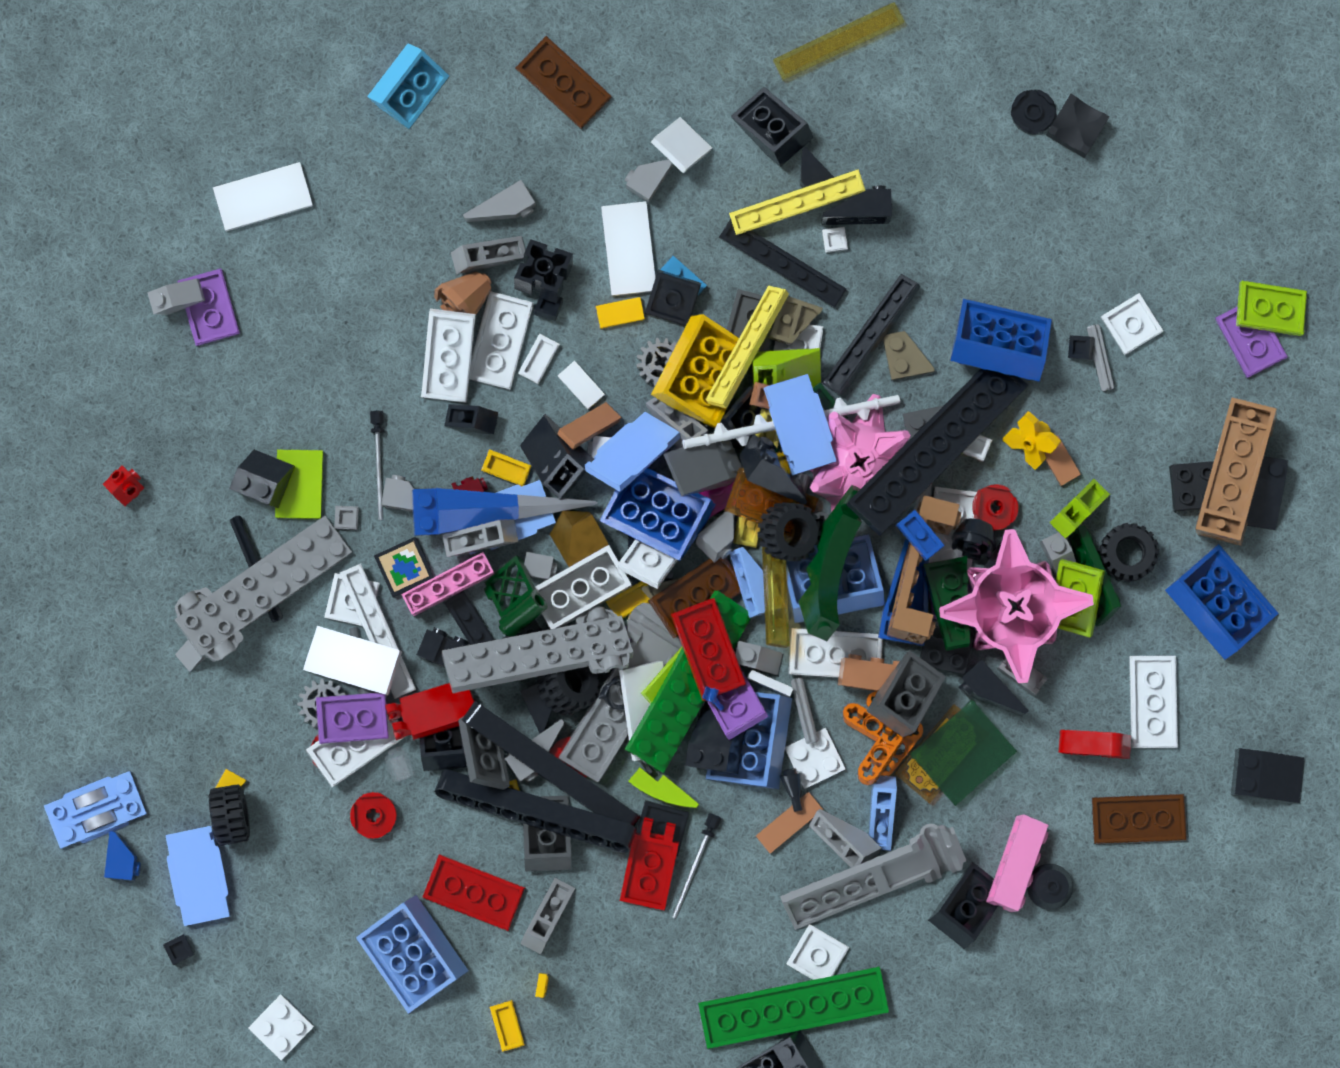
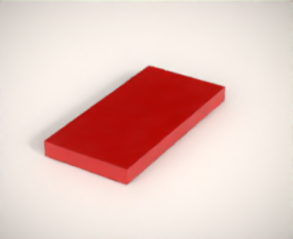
(708, 647)
(473, 892)

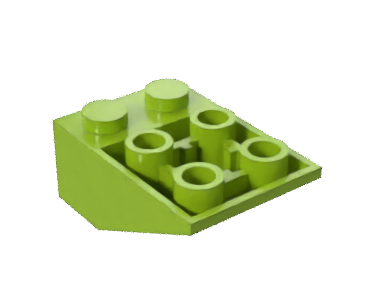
(782, 365)

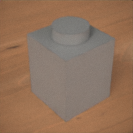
(540, 566)

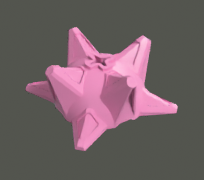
(854, 443)
(1036, 596)

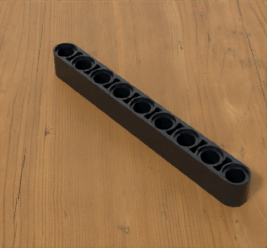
(547, 765)
(537, 812)

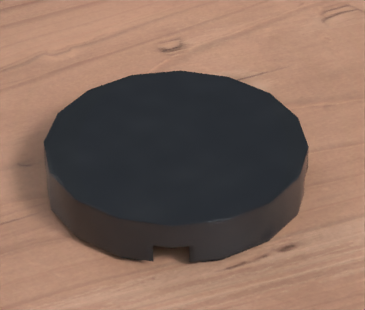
(1032, 119)

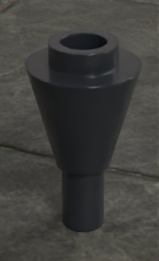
(792, 782)

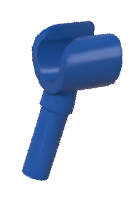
(711, 695)

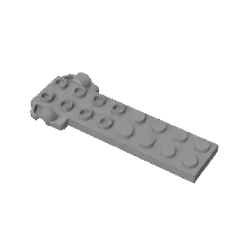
(215, 619)
(594, 641)
(605, 728)
(926, 857)

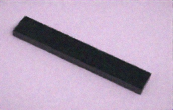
(784, 265)
(871, 334)

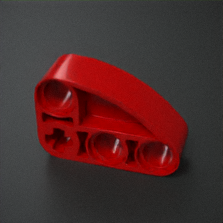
(1095, 743)

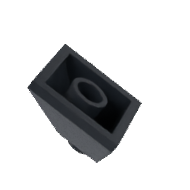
(741, 415)

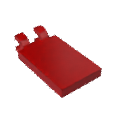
(428, 711)
(650, 867)

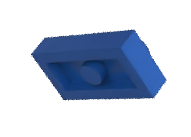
(920, 535)

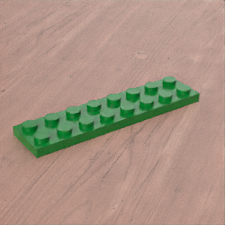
(679, 698)
(793, 1007)

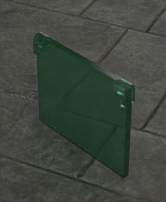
(963, 752)

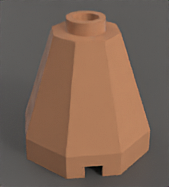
(464, 293)

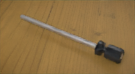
(377, 419)
(712, 822)

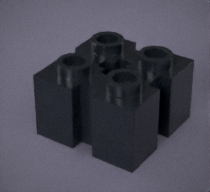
(531, 274)
(435, 642)

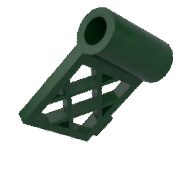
(522, 608)

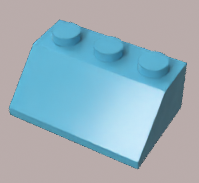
(408, 85)

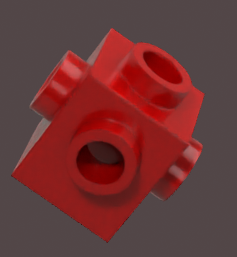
(124, 485)

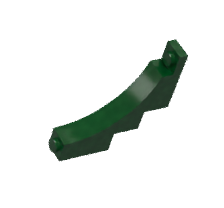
(825, 570)

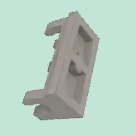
(1035, 680)

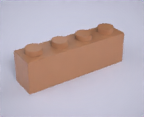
(864, 674)

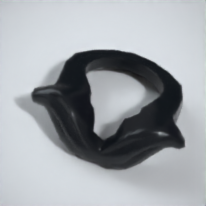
(606, 695)

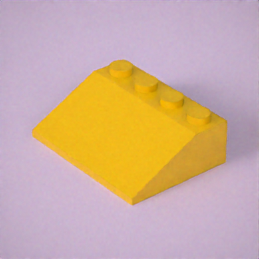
(695, 368)

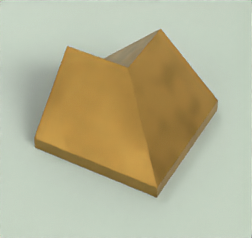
(577, 536)

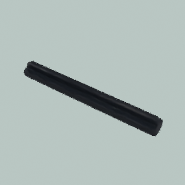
(251, 556)

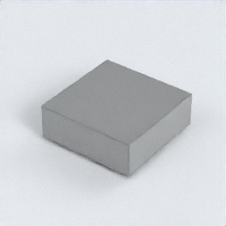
(346, 517)

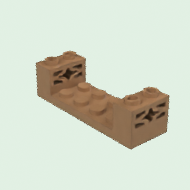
(1236, 471)
(907, 622)

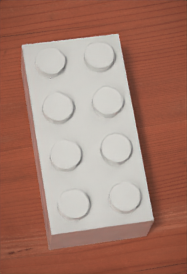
(582, 587)

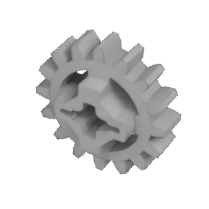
(651, 368)
(311, 704)

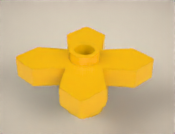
(1034, 438)

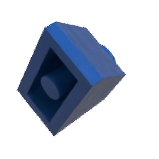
(120, 859)

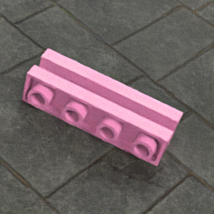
(448, 584)
(1018, 863)

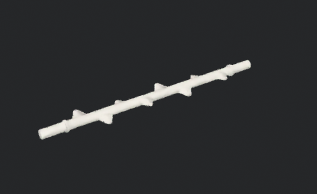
(761, 425)

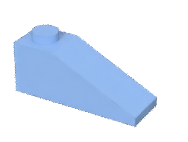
(750, 581)
(882, 811)

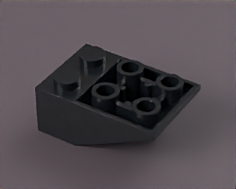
(553, 459)
(788, 1053)

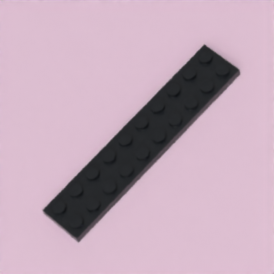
(934, 448)

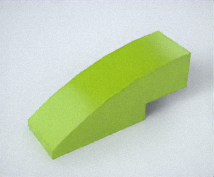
(1079, 508)
(662, 790)

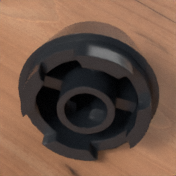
(974, 538)
(1050, 886)

